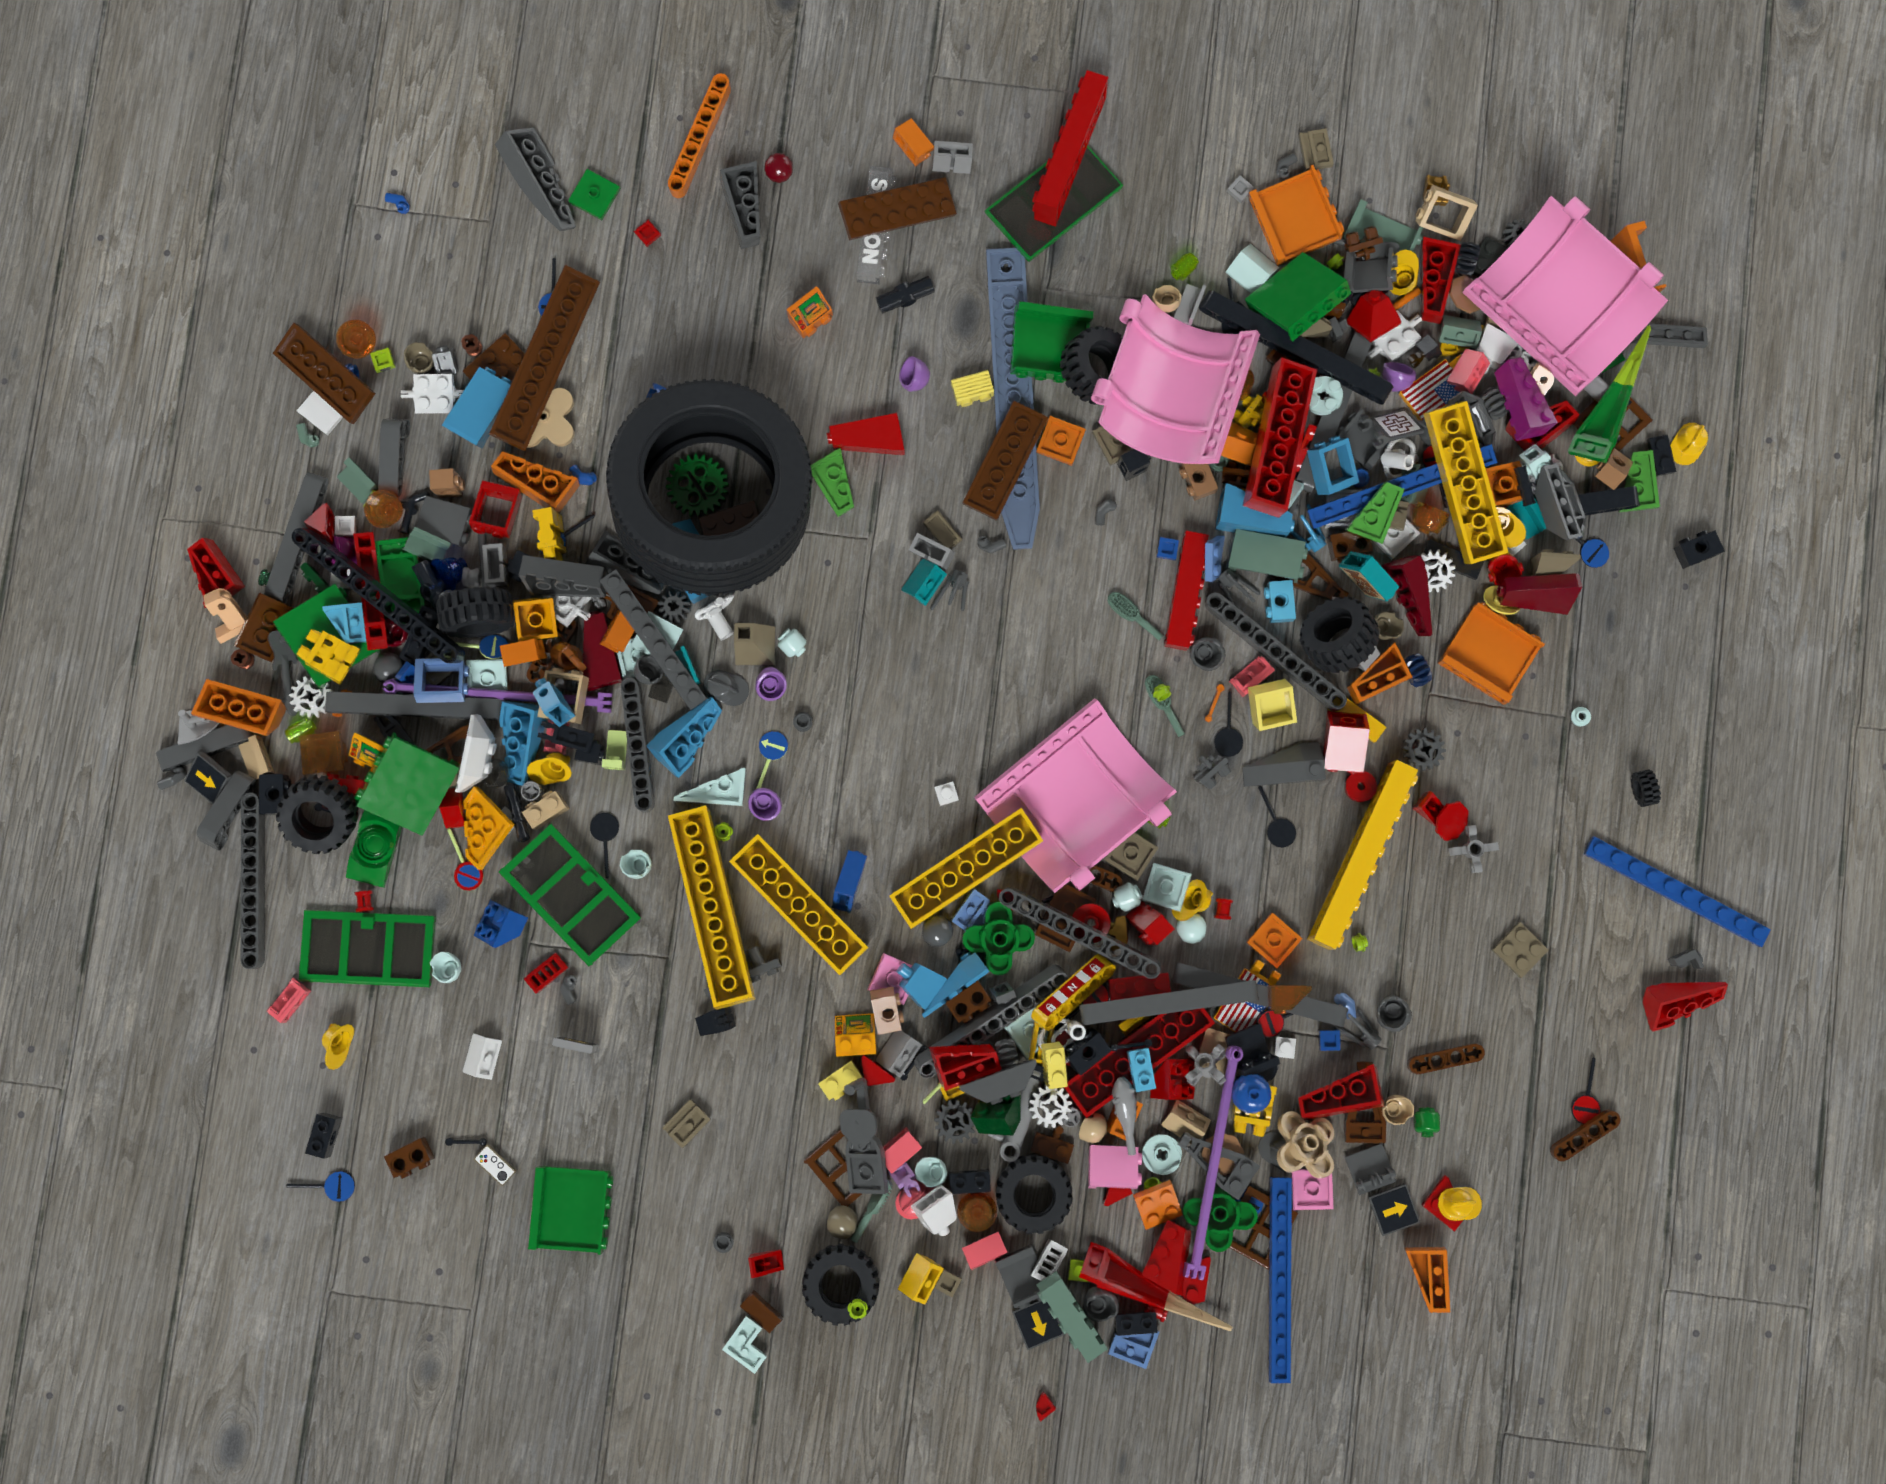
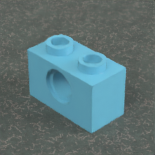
(1281, 590)
(1141, 1069)

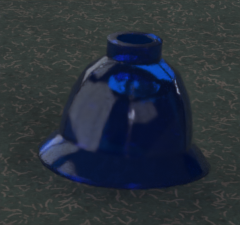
(449, 570)

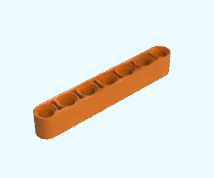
(699, 144)

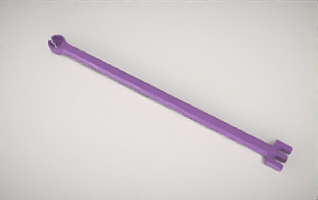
(598, 702)
(1195, 1265)

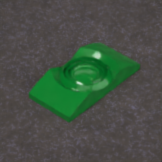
(397, 572)
(373, 850)

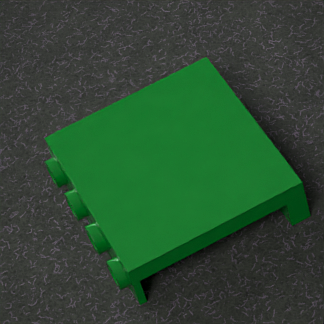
(1299, 295)
(1041, 336)
(310, 615)
(406, 784)
(570, 1209)

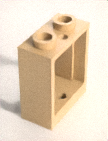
(1462, 221)
(581, 692)

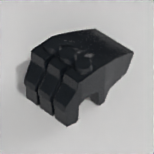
(715, 1021)

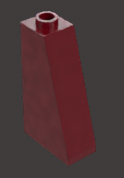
(1541, 592)
(601, 662)

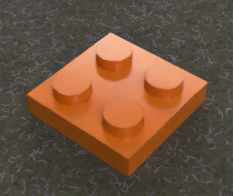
(1060, 440)
(1274, 940)
(1157, 1204)

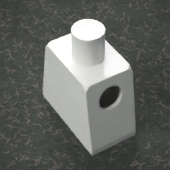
(1495, 346)
(936, 1210)

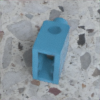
(552, 702)
(920, 983)

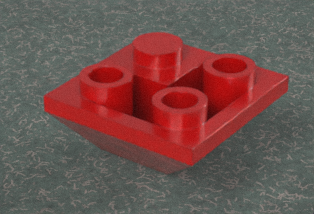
(1171, 1080)

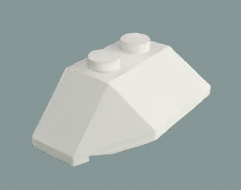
(476, 755)

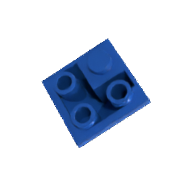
(499, 924)

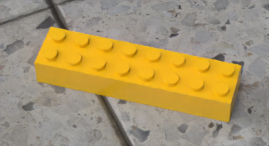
(1465, 482)
(966, 868)
(799, 904)

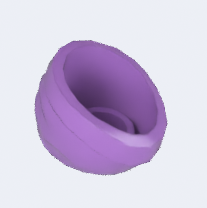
(914, 374)
(1399, 375)
(770, 684)
(764, 804)

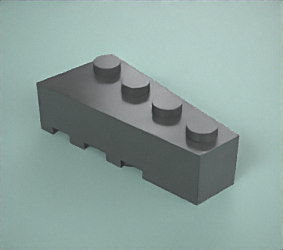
(741, 195)
(561, 578)

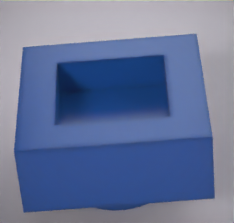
(1167, 548)
(406, 673)
(1329, 1040)

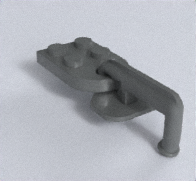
(864, 1165)

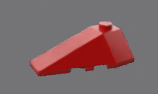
(1671, 1001)

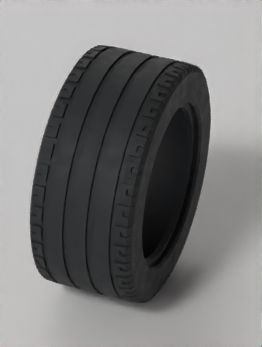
(709, 414)

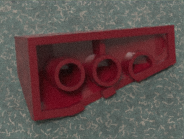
(1412, 591)

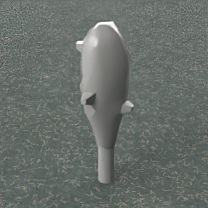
(1125, 1110)

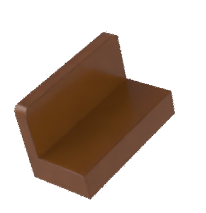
(761, 1311)

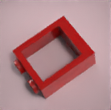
(500, 492)

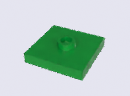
(594, 194)

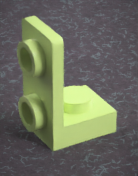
(615, 751)

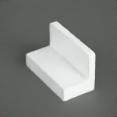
(482, 1056)

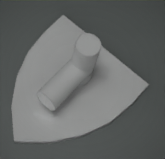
(193, 727)

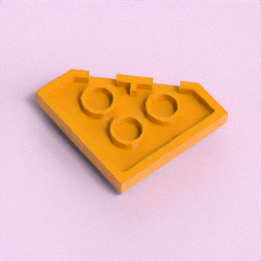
(484, 827)

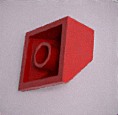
(1373, 315)

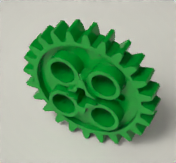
(682, 495)

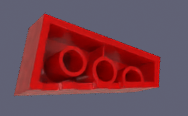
(1437, 271)
(1350, 1094)

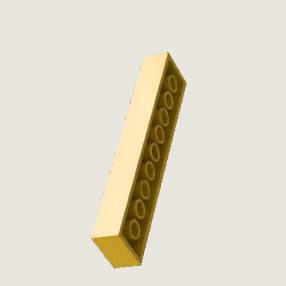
(1362, 855)
(711, 907)

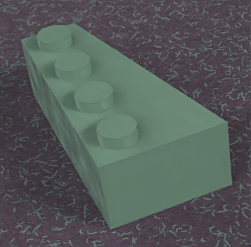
(1071, 1317)

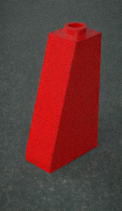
(869, 435)

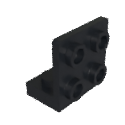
(1255, 1051)

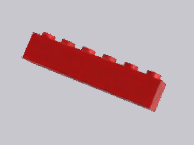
(1186, 591)

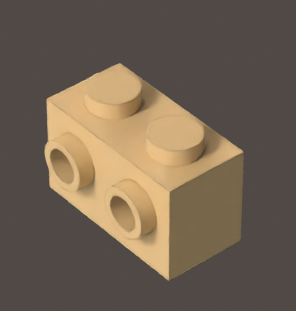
(545, 810)

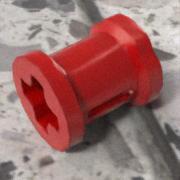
(360, 903)
(1223, 909)
(1160, 1313)

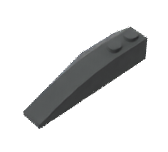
(535, 175)

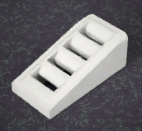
(1046, 1251)

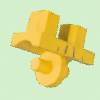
(1252, 414)

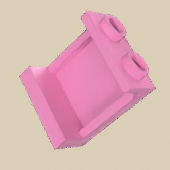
(1113, 1167)

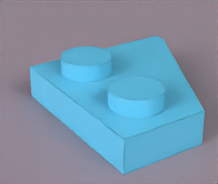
(347, 621)

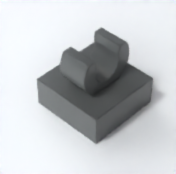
(1338, 329)

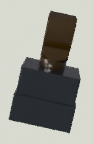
(1428, 349)

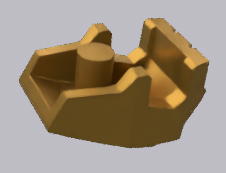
(1439, 182)
(1119, 930)

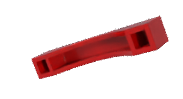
(373, 618)

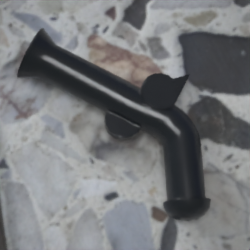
(410, 510)

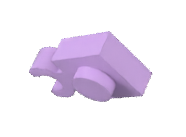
(905, 1178)

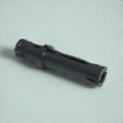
(516, 812)

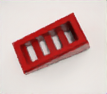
(535, 973)

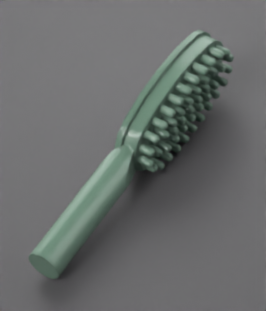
(1128, 610)
(1150, 683)
(876, 1201)

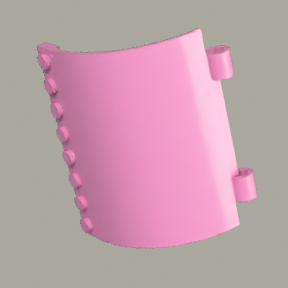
(1568, 294)
(1173, 385)
(1081, 794)

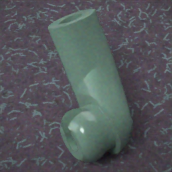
(305, 437)

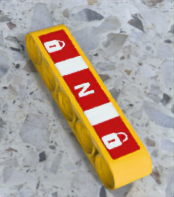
(1073, 992)

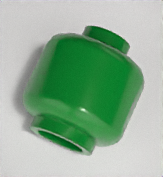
(1427, 1122)

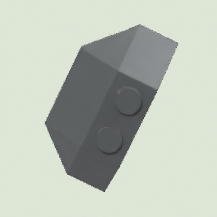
(1481, 420)
(1560, 503)
(1001, 1083)

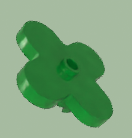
(998, 953)
(1220, 1230)

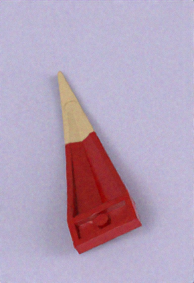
(1117, 1276)

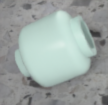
(792, 642)
(1127, 897)

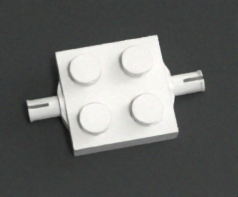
(1398, 340)
(433, 393)
(569, 607)

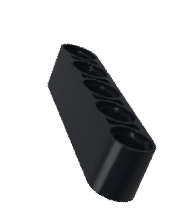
(1609, 500)

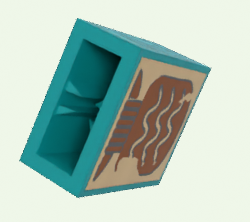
(1369, 576)

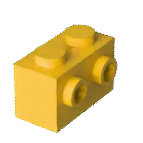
(918, 1280)

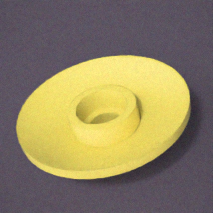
(1491, 599)

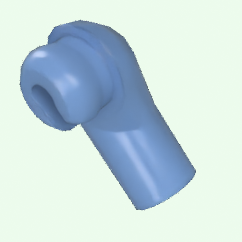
(1346, 1001)

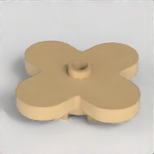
(555, 426)
(1305, 1144)

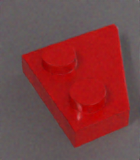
(1431, 1203)
(1195, 1289)

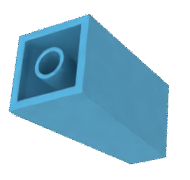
(478, 407)
(1234, 516)

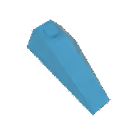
(520, 737)
(679, 741)
(963, 976)

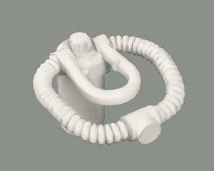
(1397, 458)
(715, 617)
(1072, 1027)

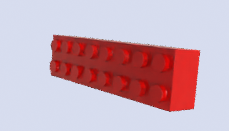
(1070, 148)
(1279, 437)
(1168, 1035)

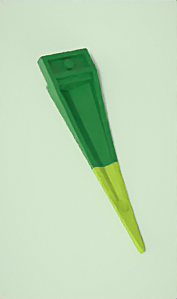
(1601, 428)

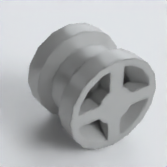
(471, 577)
(1074, 1118)

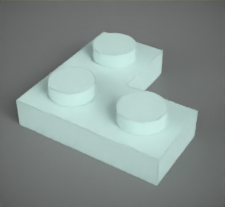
(740, 1345)

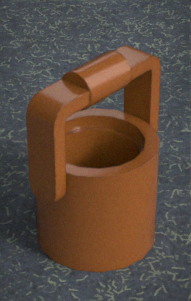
(567, 656)

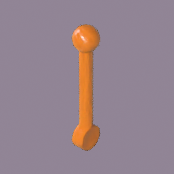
(1220, 688)

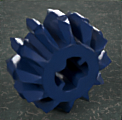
(1419, 670)

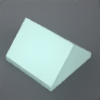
(1251, 268)

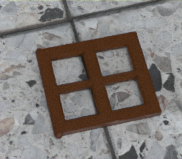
(1626, 436)
(828, 1180)
(1258, 1228)

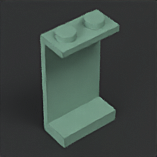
(1388, 229)
(1268, 554)

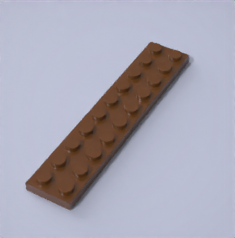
(544, 358)

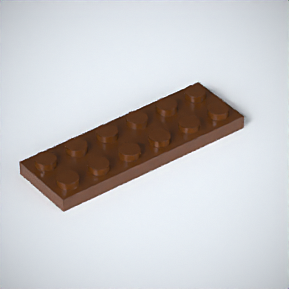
(897, 208)
(324, 373)
(1005, 460)

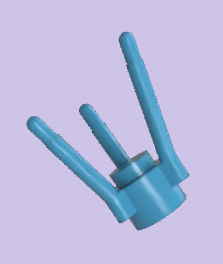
(1316, 540)

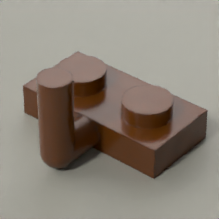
(1052, 1146)

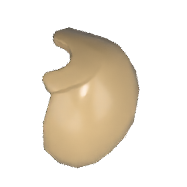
(1167, 298)
(1397, 1109)
(1093, 1128)

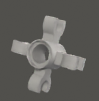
(1471, 833)
(1200, 1059)

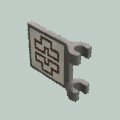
(1390, 427)

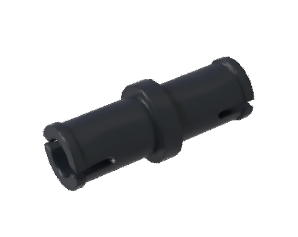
(1524, 486)

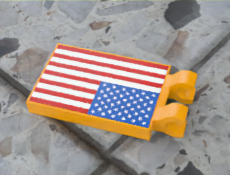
(1431, 389)
(1245, 1014)

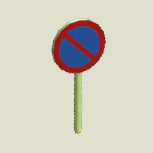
(466, 874)

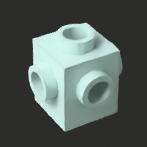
(1534, 459)

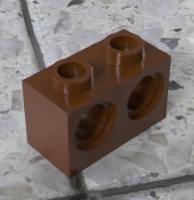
(1348, 541)
(966, 997)
(407, 1153)

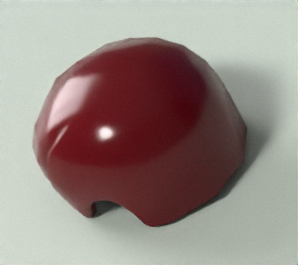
(778, 167)
(395, 635)

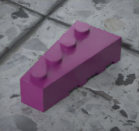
(1524, 400)

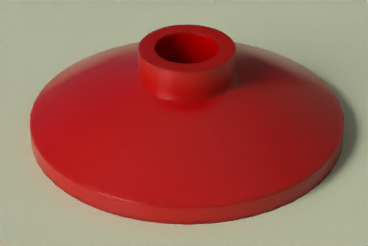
(1094, 912)

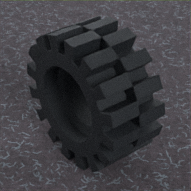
(1645, 788)

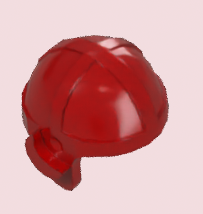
(1503, 567)

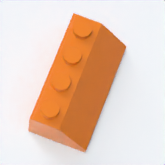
(239, 708)

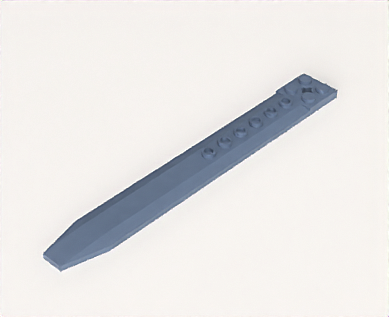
(1005, 292)

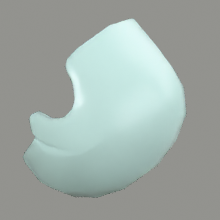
(636, 864)
(1192, 930)
(445, 967)
(931, 1171)

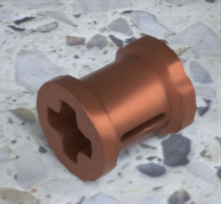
(472, 339)
(238, 655)

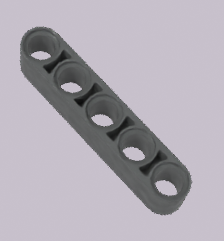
(211, 744)

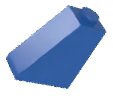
(849, 881)

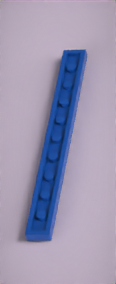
(1410, 482)
(1677, 892)
(1280, 1280)

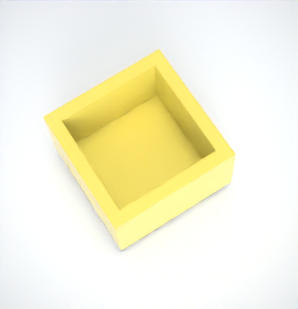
(1272, 704)

